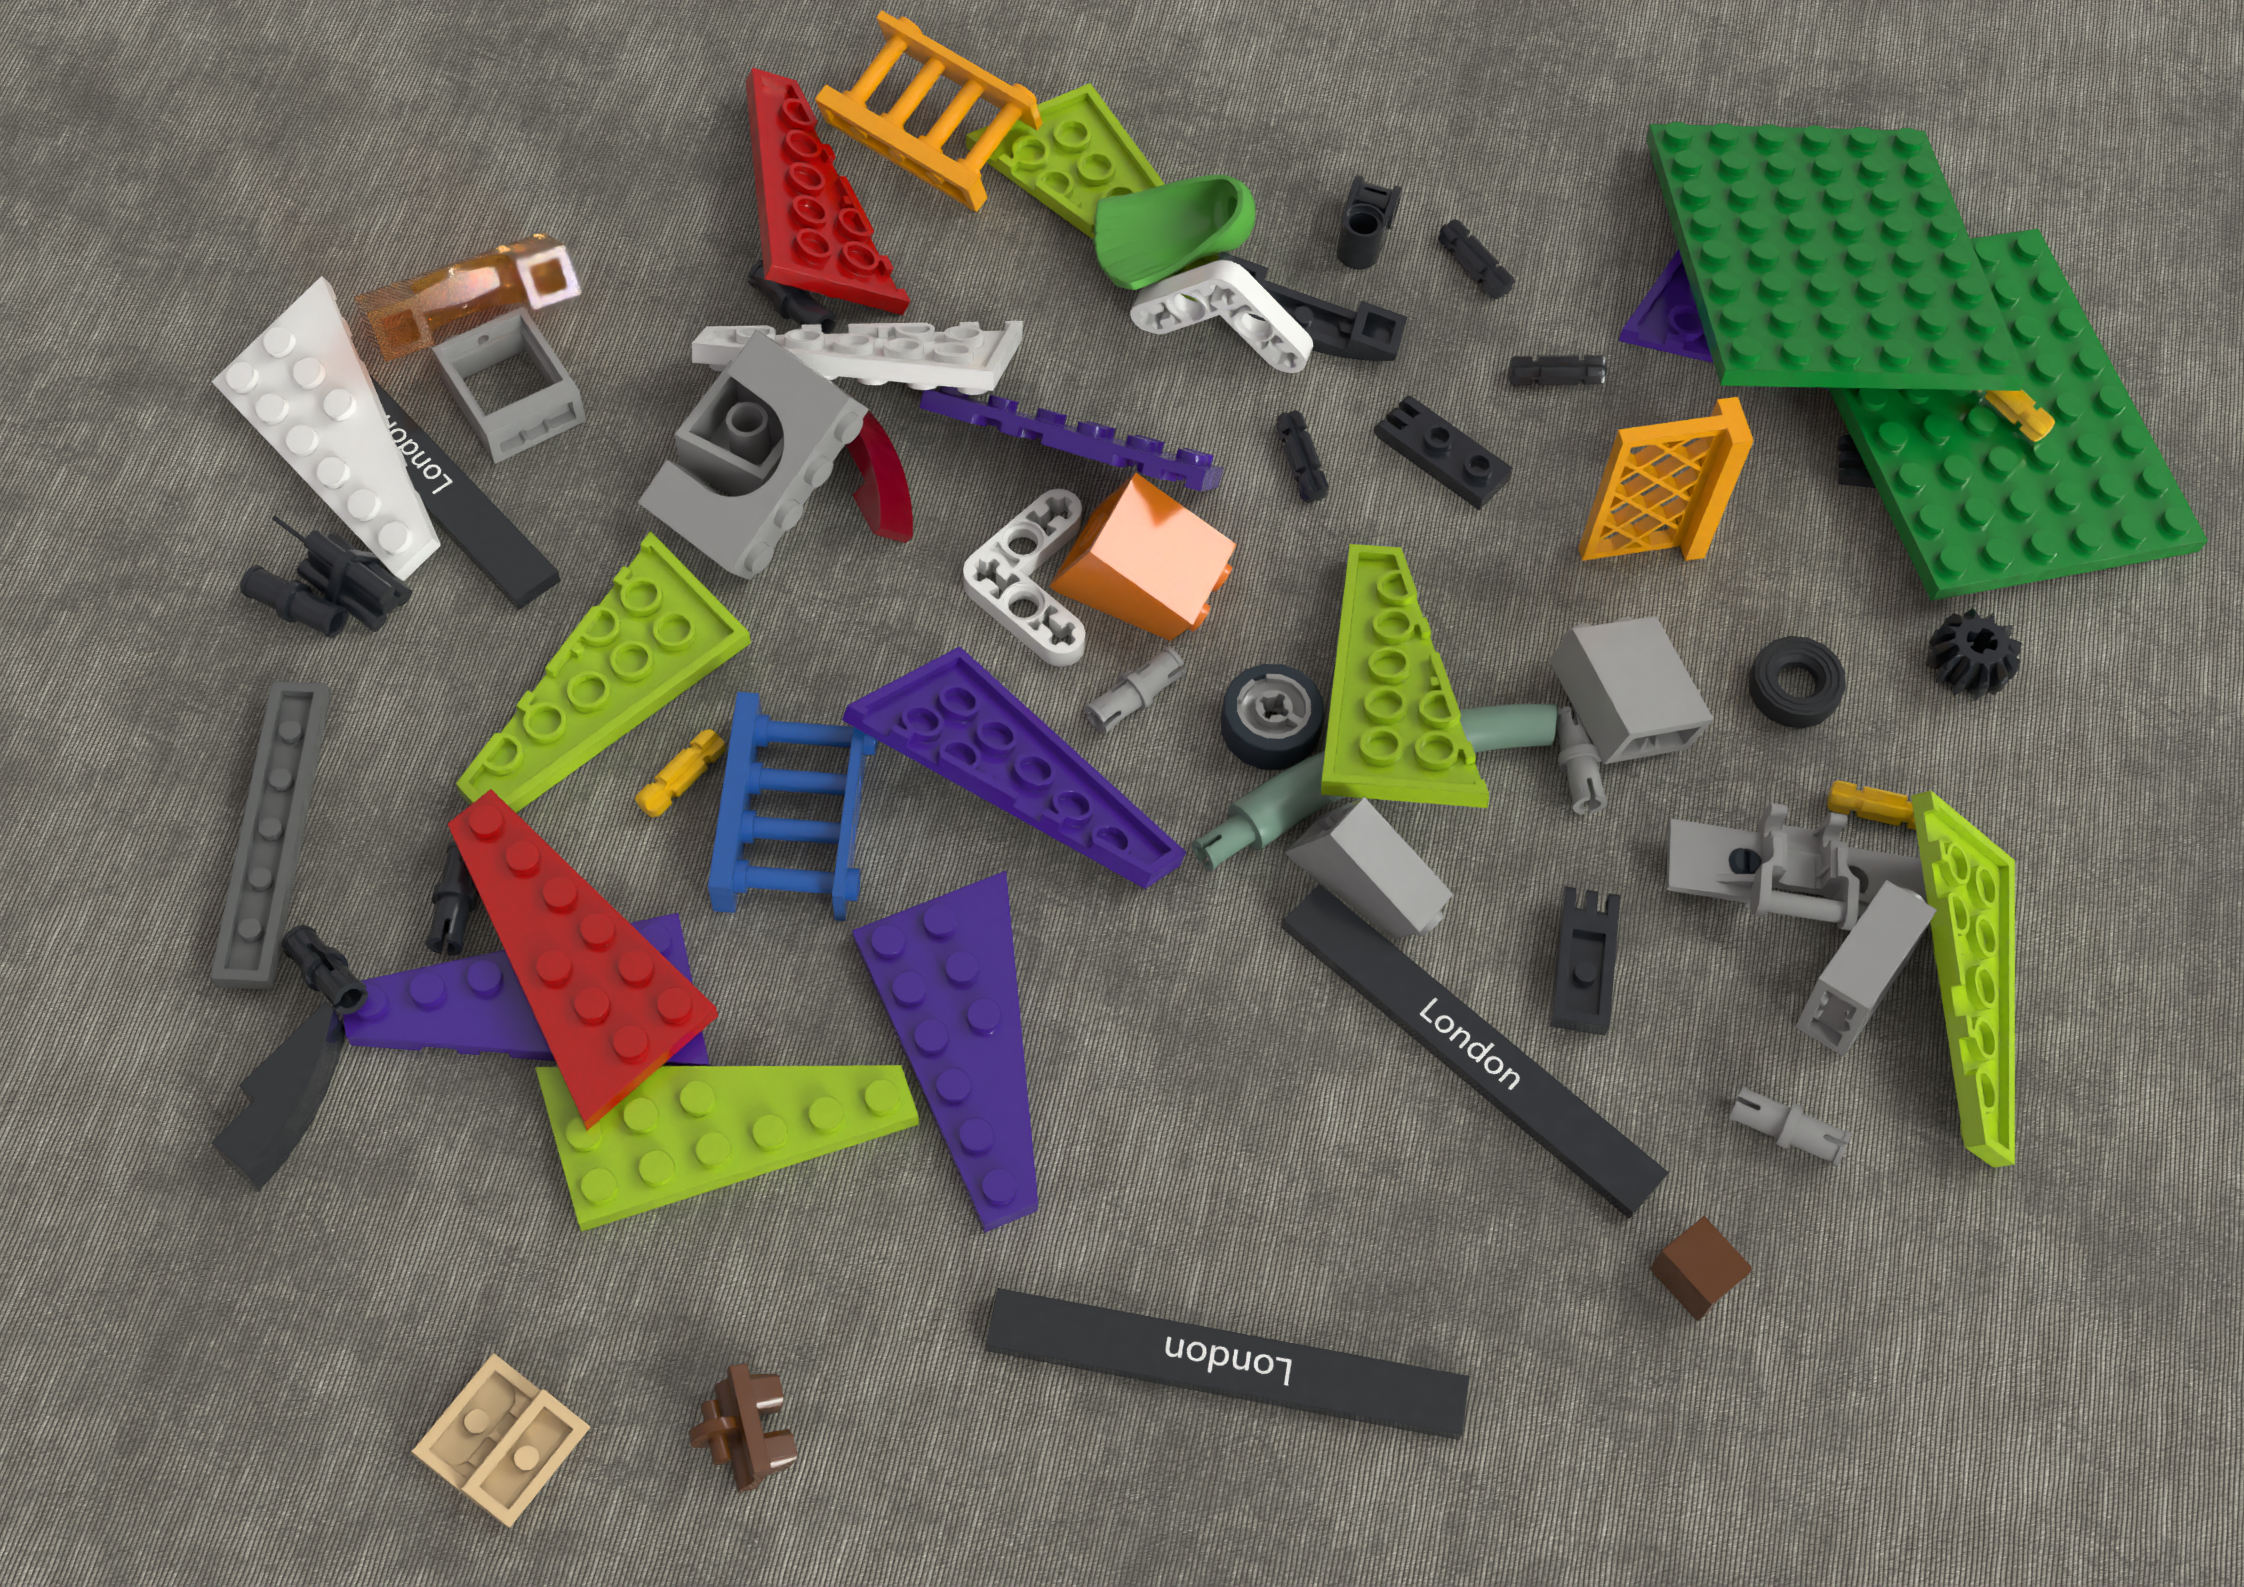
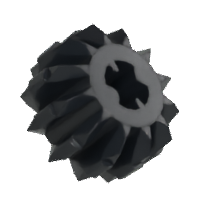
(1974, 654)

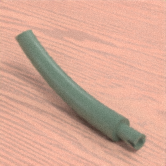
(1296, 792)

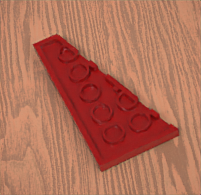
(808, 214)
(589, 976)

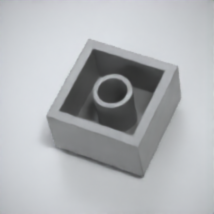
(731, 438)

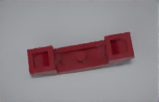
(885, 494)

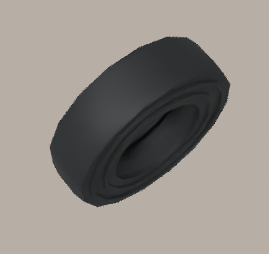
(1810, 656)

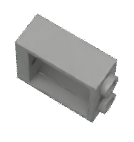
(524, 421)
(1865, 967)

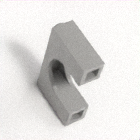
(815, 425)

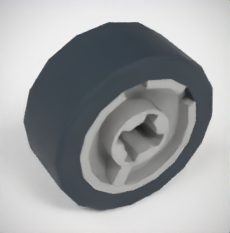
(1282, 738)

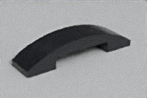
(1335, 331)

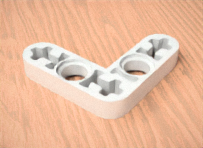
(1276, 340)
(1013, 579)

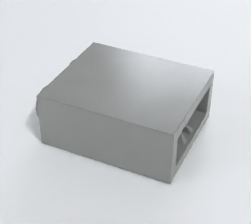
(1630, 688)

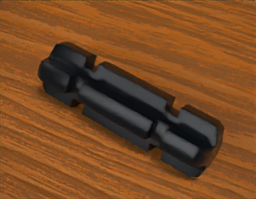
(1476, 259)
(1557, 370)
(1302, 456)

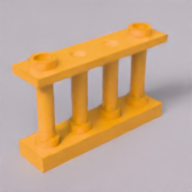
(924, 155)

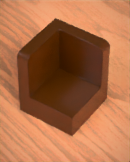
(1700, 1268)

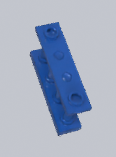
(741, 825)

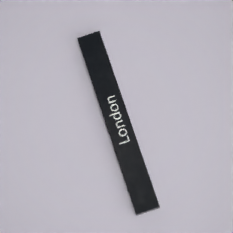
(468, 513)
(1475, 1051)
(1228, 1364)

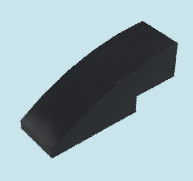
(283, 1098)

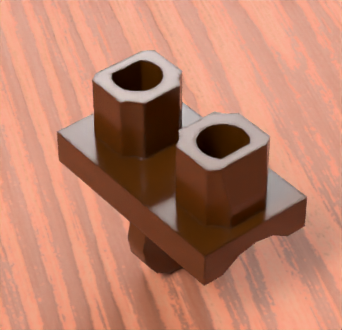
(735, 1429)

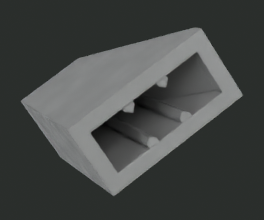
(1371, 869)

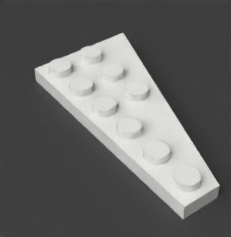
(882, 352)
(325, 419)

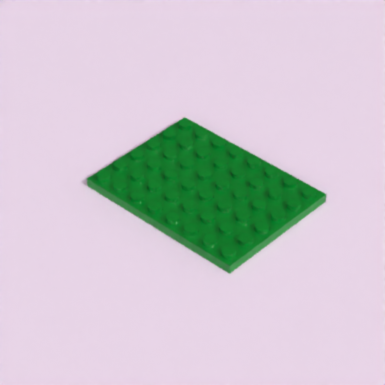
(1830, 259)
(1987, 502)

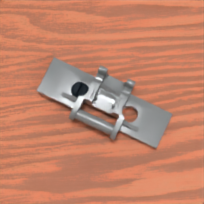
(1749, 863)

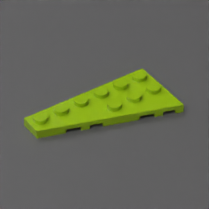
(1076, 160)
(614, 671)
(1391, 702)
(1975, 960)
(715, 1127)

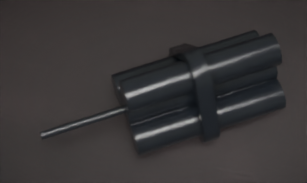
(349, 577)

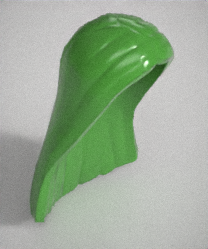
(1169, 227)

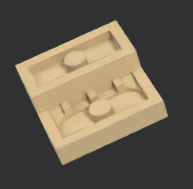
(500, 1440)

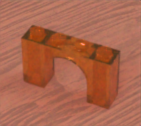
(522, 271)

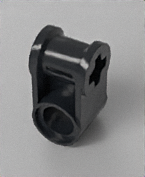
(1366, 222)

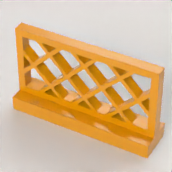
(1701, 489)

